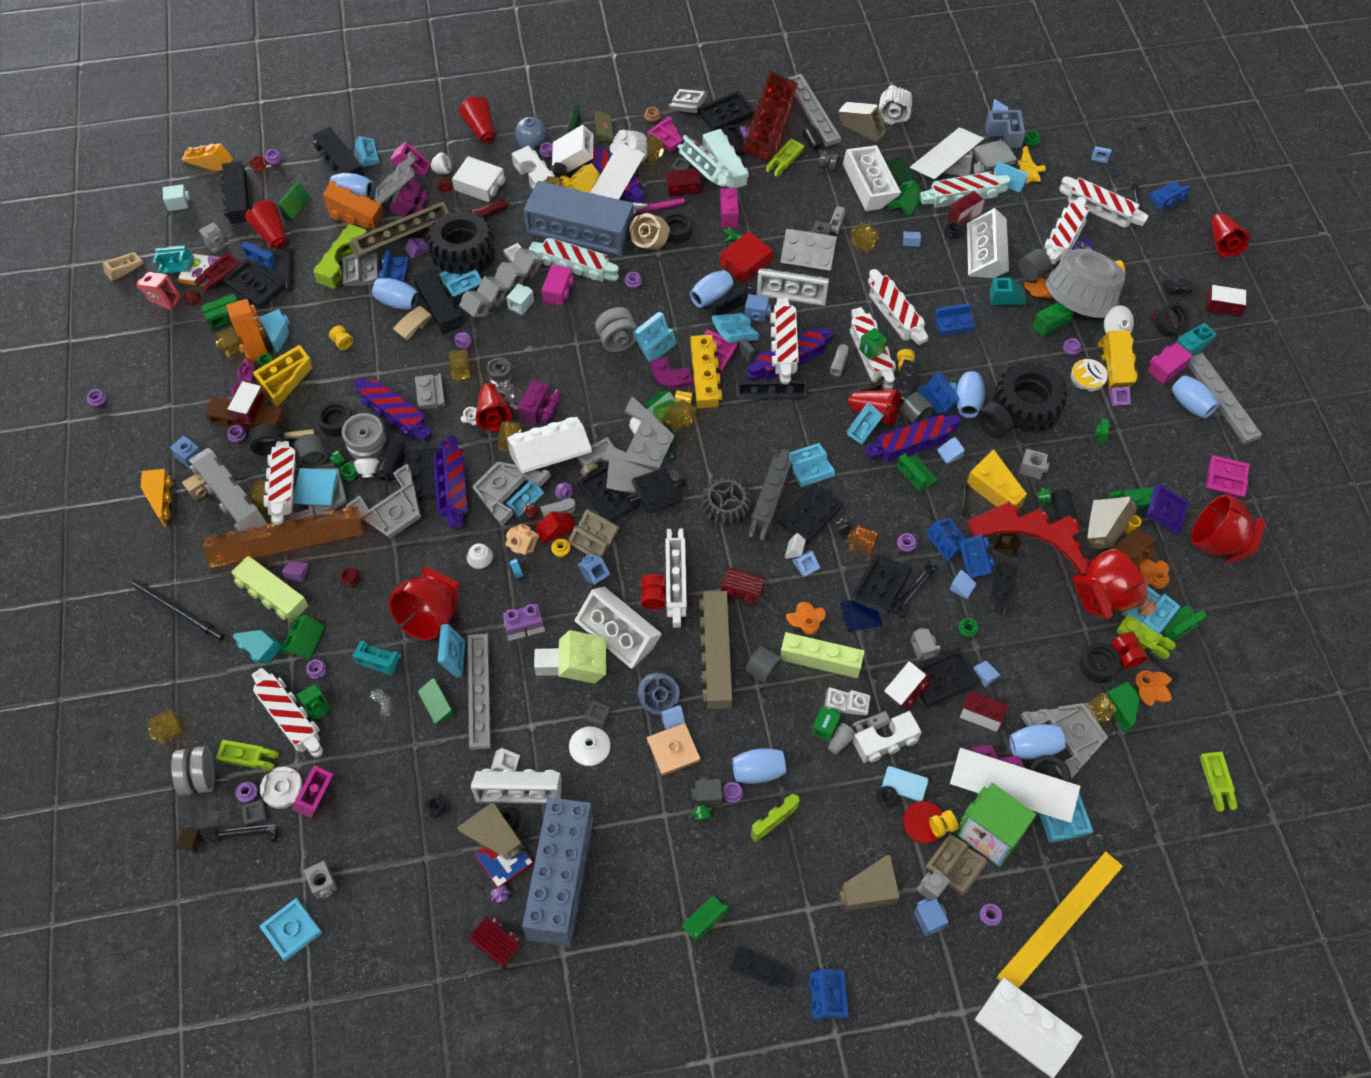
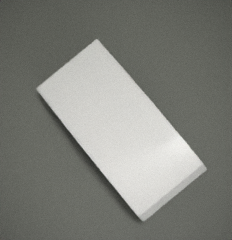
(845, 702)

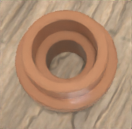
(652, 114)
(1147, 607)

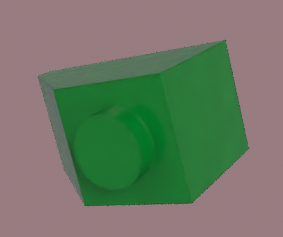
(1126, 702)

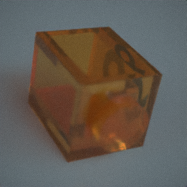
(862, 540)

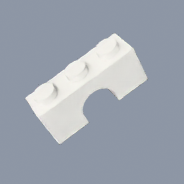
(527, 161)
(872, 746)

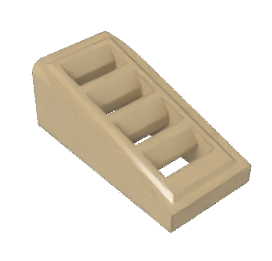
(118, 268)

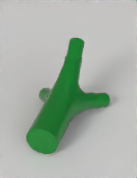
(732, 235)

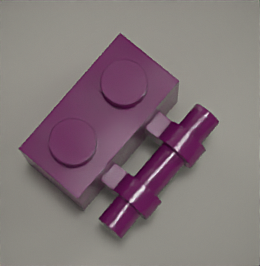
(404, 198)
(535, 401)

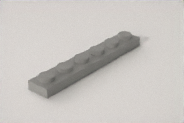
(815, 112)
(1227, 402)
(479, 692)

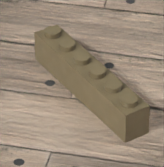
(397, 230)
(717, 650)

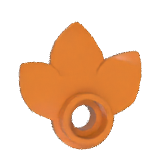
(1039, 288)
(1155, 573)
(806, 618)
(1155, 688)

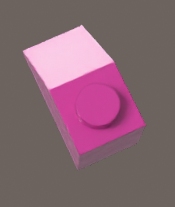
(420, 164)

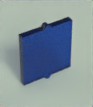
(859, 617)

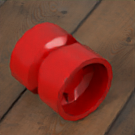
(653, 591)
(1129, 650)

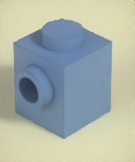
(757, 307)
(184, 450)
(593, 569)
(931, 916)

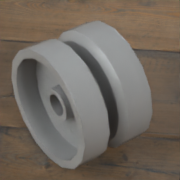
(616, 329)
(364, 436)
(193, 771)

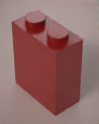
(745, 257)

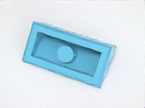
(366, 151)
(1017, 177)
(864, 423)
(528, 493)
(906, 783)

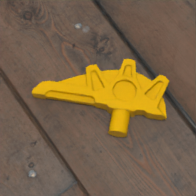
(1028, 166)

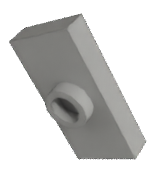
(597, 453)

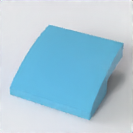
(460, 283)
(735, 327)
(655, 337)
(810, 465)
(315, 487)
(1161, 616)
(1062, 830)

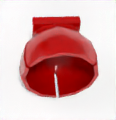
(1231, 535)
(1107, 585)
(432, 600)

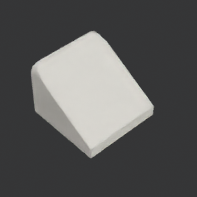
(795, 546)
(505, 760)

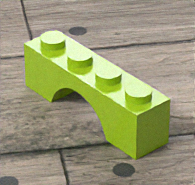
(328, 270)

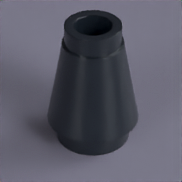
(811, 135)

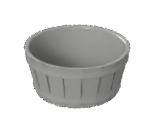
(1086, 283)

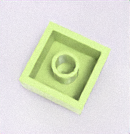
(582, 656)

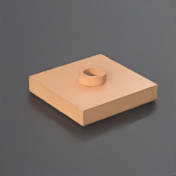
(673, 749)

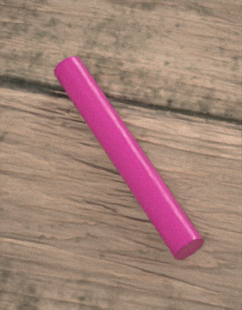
(661, 205)

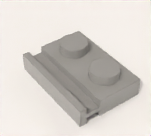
(688, 100)
(429, 391)

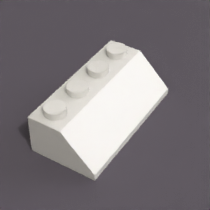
(870, 177)
(987, 245)
(792, 286)
(548, 444)
(625, 631)
(516, 787)
(1028, 1028)

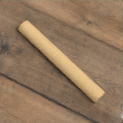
(293, 435)

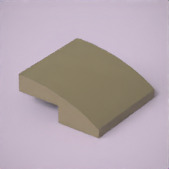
(593, 534)
(957, 864)

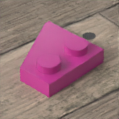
(667, 133)
(724, 350)

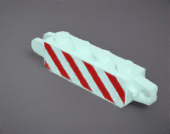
(705, 162)
(950, 190)
(580, 260)

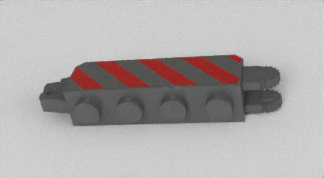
(771, 494)

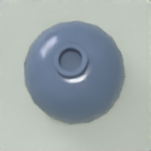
(531, 132)
(658, 692)

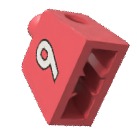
(159, 290)

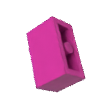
(729, 207)
(557, 285)
(1169, 363)
(312, 791)

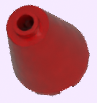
(477, 116)
(267, 223)
(1229, 236)
(883, 400)
(491, 409)

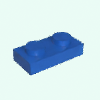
(258, 255)

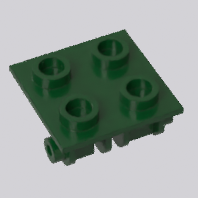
(899, 170)

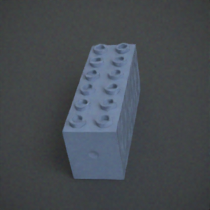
(579, 217)
(558, 872)

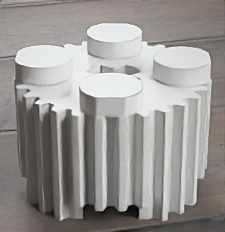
(895, 105)
(633, 139)

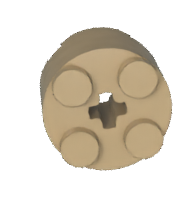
(649, 231)

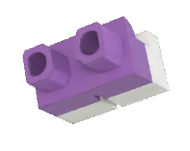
(517, 620)

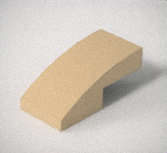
(412, 321)

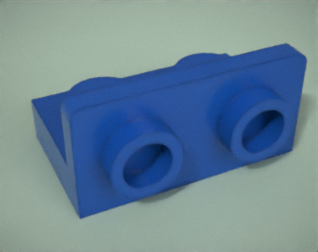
(1169, 195)
(394, 267)
(954, 319)
(940, 394)
(946, 537)
(976, 555)
(828, 994)

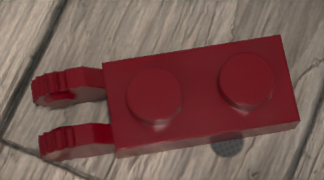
(217, 272)

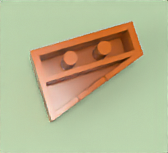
(351, 208)
(248, 328)

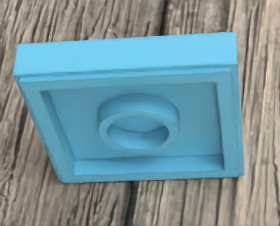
(451, 651)
(290, 929)

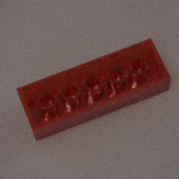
(769, 116)

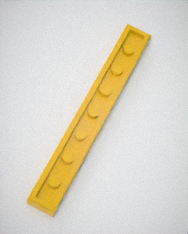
(1060, 920)

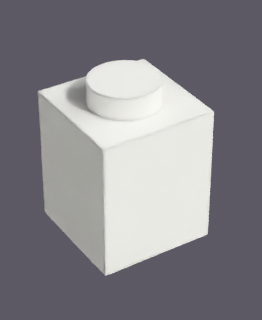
(546, 661)

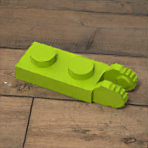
(785, 157)
(1147, 637)
(245, 755)
(1218, 780)
(775, 817)

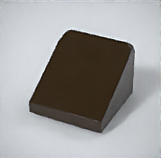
(875, 385)
(1007, 544)
(189, 840)

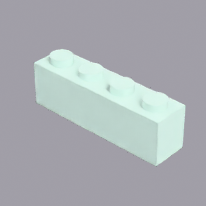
(719, 147)

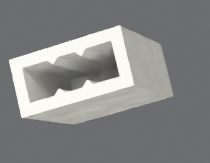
(574, 148)
(478, 179)

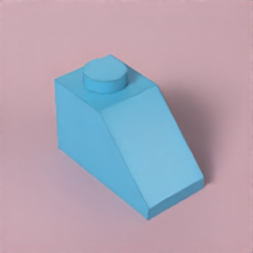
(276, 328)

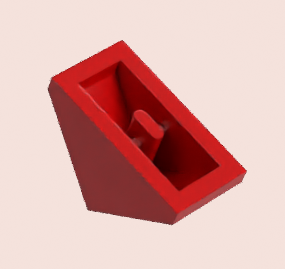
(555, 526)

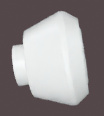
(441, 164)
(366, 466)
(479, 556)

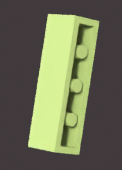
(269, 589)
(821, 655)

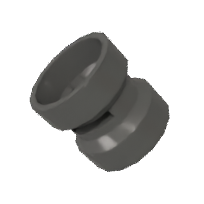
(829, 160)

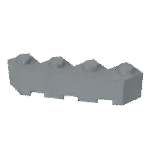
(494, 289)
(230, 494)

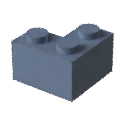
(1006, 124)

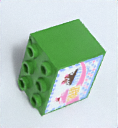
(994, 823)

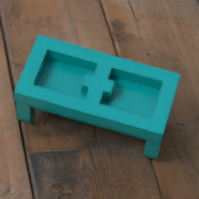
(173, 259)
(376, 658)

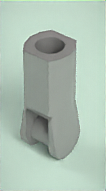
(837, 219)
(839, 360)
(564, 506)
(876, 721)

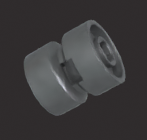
(499, 371)

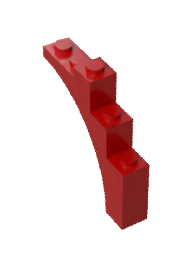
(1035, 524)

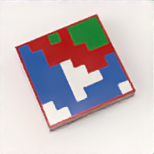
(502, 870)

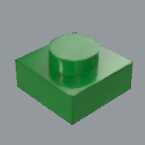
(1101, 431)

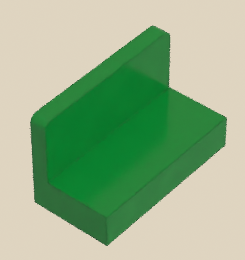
(908, 198)
(658, 405)
(916, 472)
(1183, 622)
(303, 637)
(705, 918)

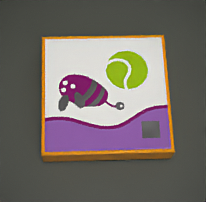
(198, 265)

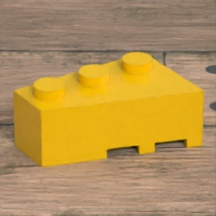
(1119, 358)
(283, 374)
(996, 482)

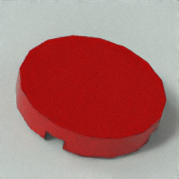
(917, 822)

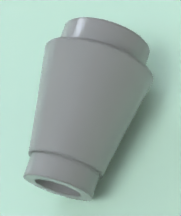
(841, 737)

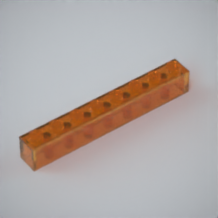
(283, 537)

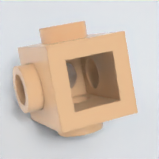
(521, 539)

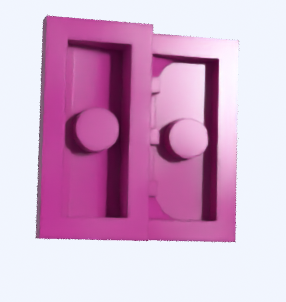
(1227, 476)

